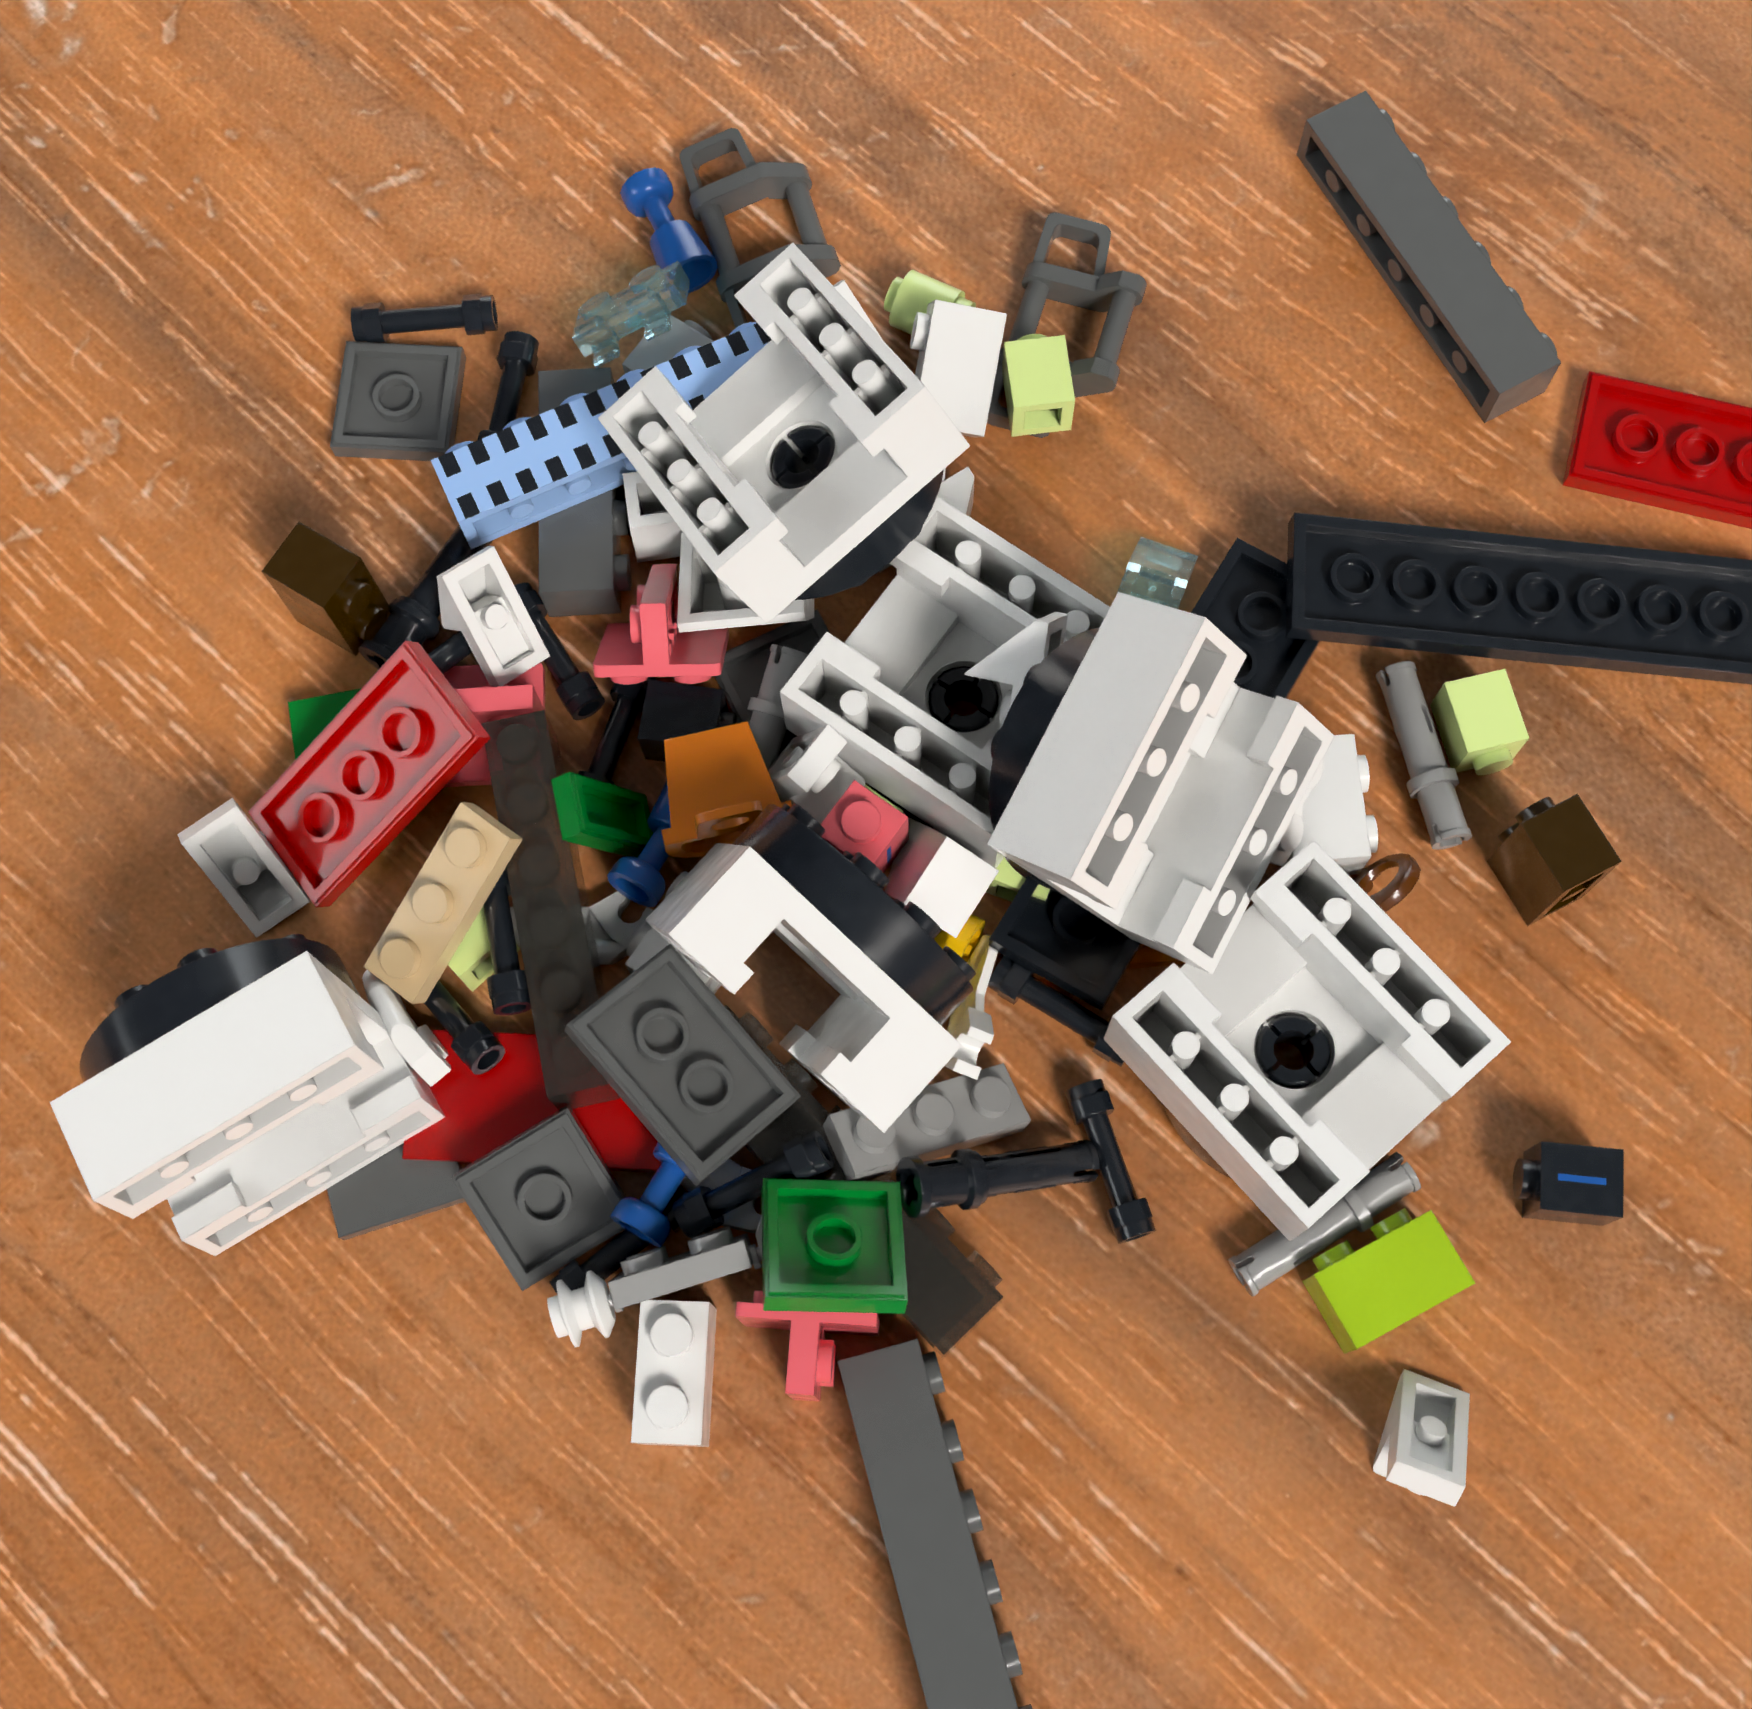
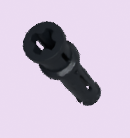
(417, 615)
(970, 1178)

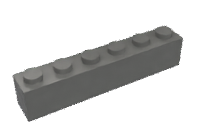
(1427, 256)
(930, 1529)

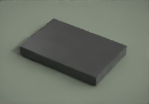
(682, 1064)

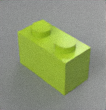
(1387, 1280)

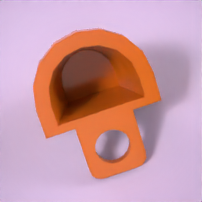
(714, 788)

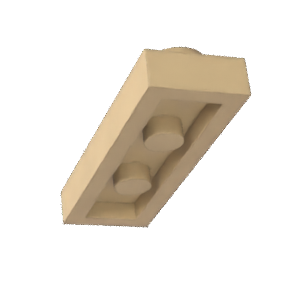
(442, 902)

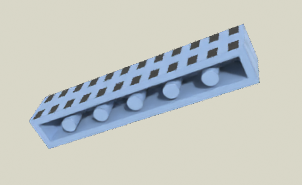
(566, 452)

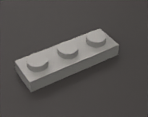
(936, 1123)

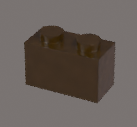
(327, 588)
(1551, 857)

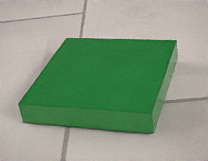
(833, 1246)

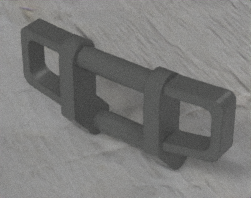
(744, 188)
(1099, 292)

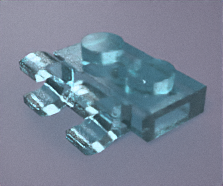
(644, 303)

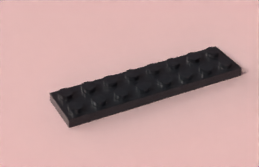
(1519, 598)
(1058, 934)

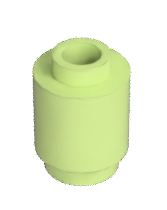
(914, 294)

